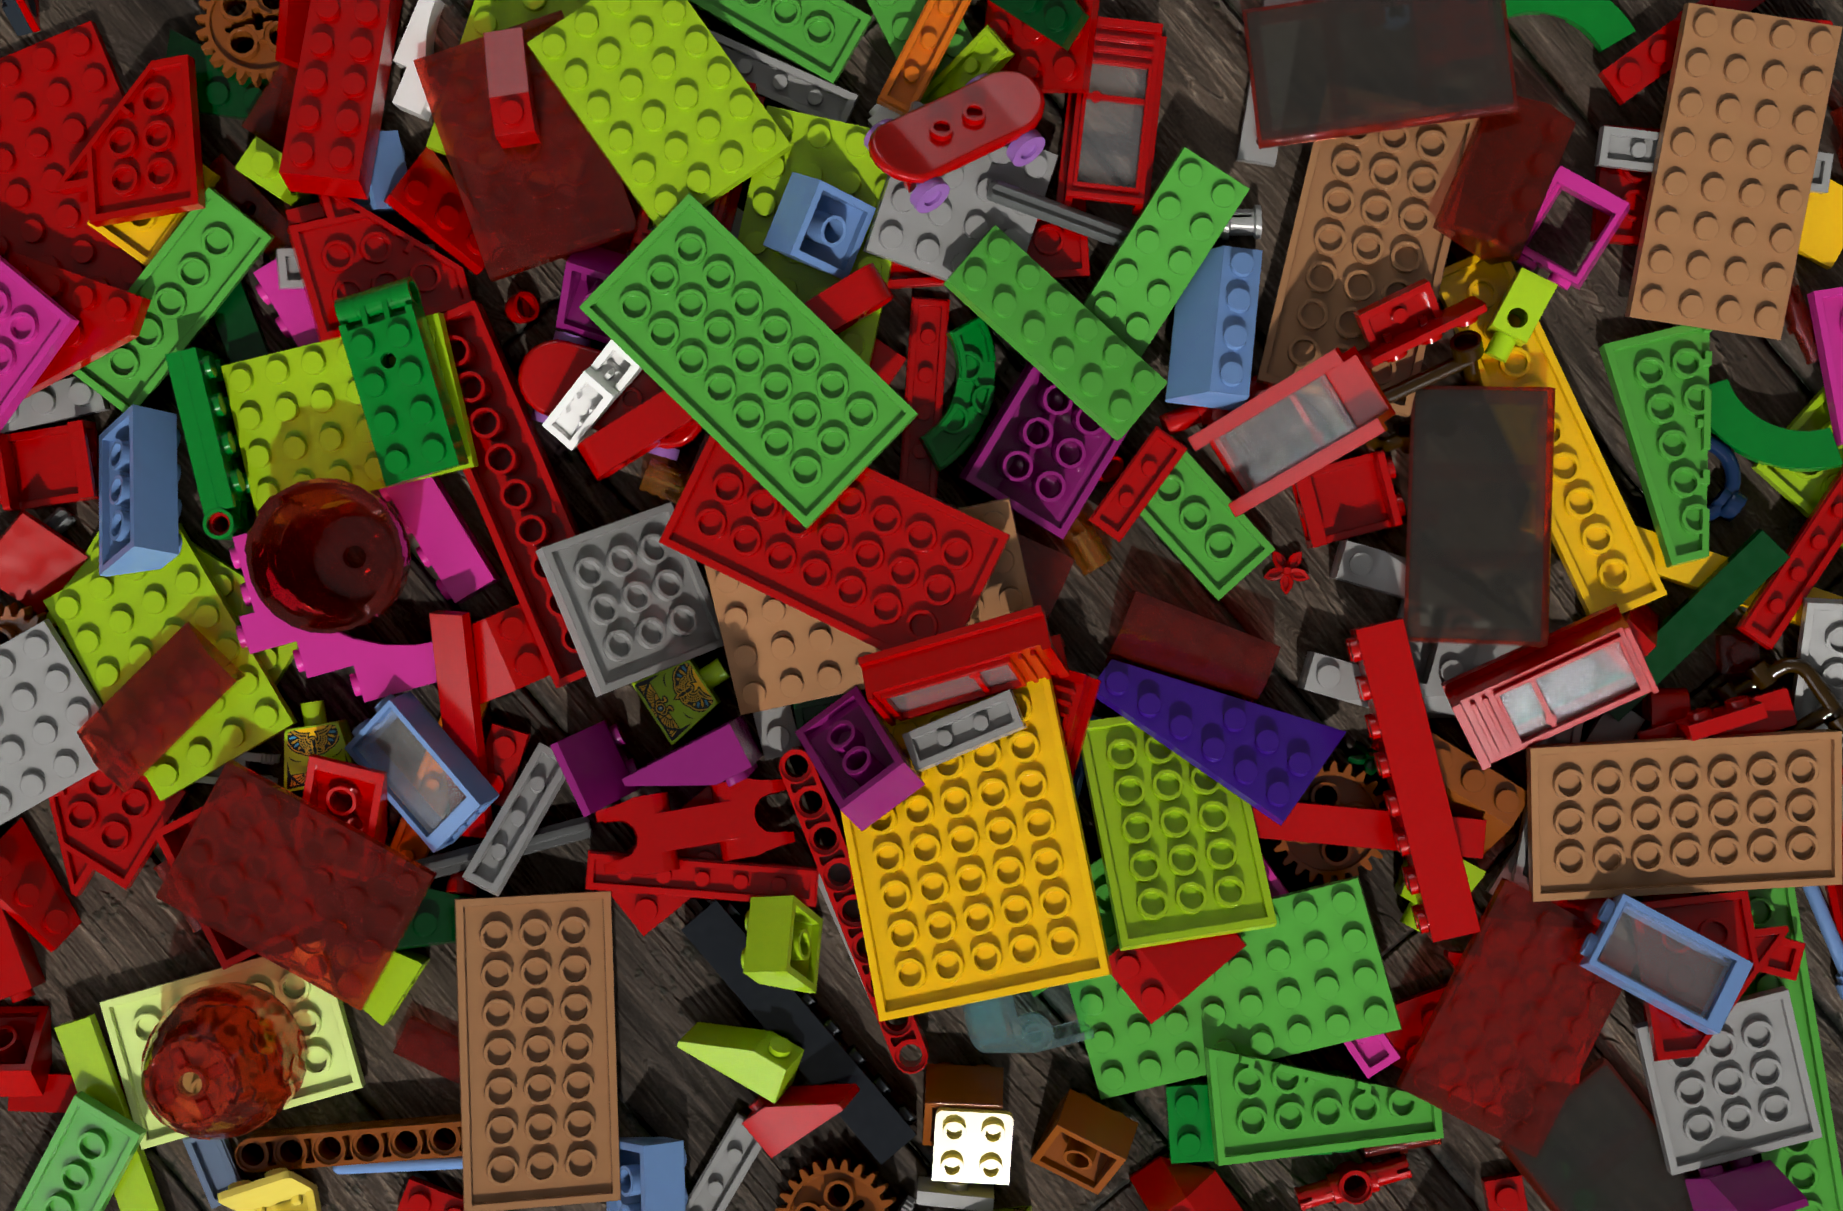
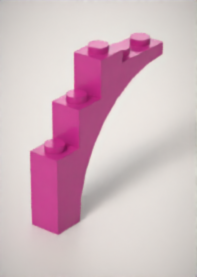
(378, 666)

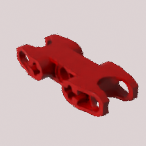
(664, 831)

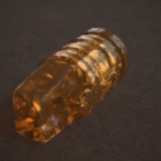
(664, 481)
(1086, 545)

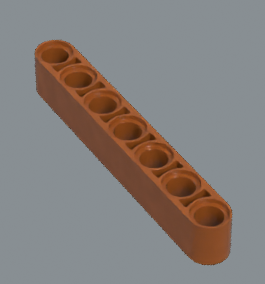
(352, 1144)

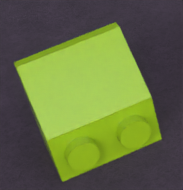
(782, 943)

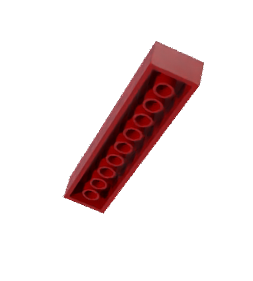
(513, 482)

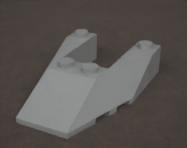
(1433, 661)

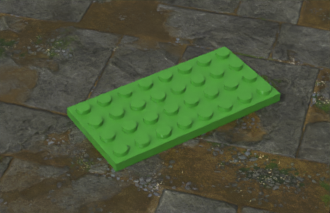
(748, 361)
(1285, 993)

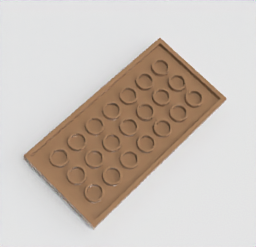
(1733, 170)
(1358, 238)
(793, 658)
(1684, 815)
(537, 1050)

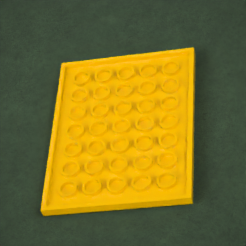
(980, 873)

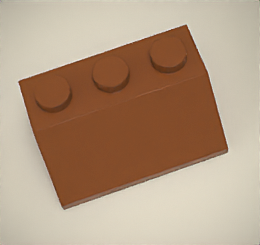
(1479, 791)

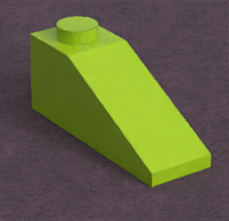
(746, 1055)

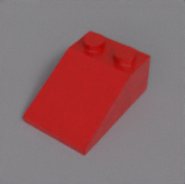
(349, 793)
(1167, 973)

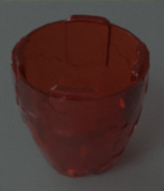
(301, 555)
(241, 1049)

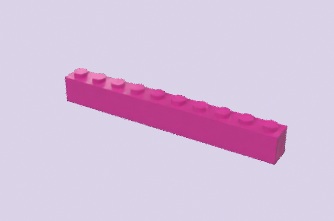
(422, 504)

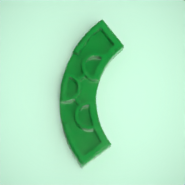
(1597, 19)
(971, 394)
(1766, 442)

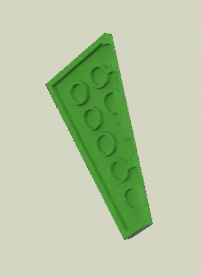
(1667, 423)
(1290, 1111)

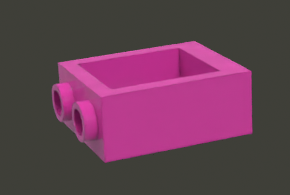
(1591, 195)

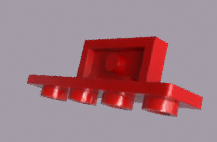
(1408, 320)
(1739, 715)

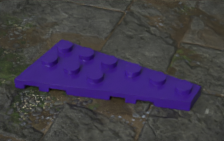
(1238, 743)

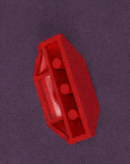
(1182, 1187)

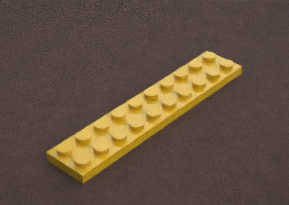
(1588, 512)

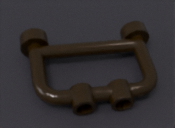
(1466, 351)
(1763, 675)

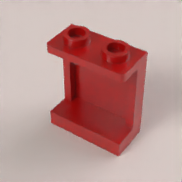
(49, 466)
(1348, 499)

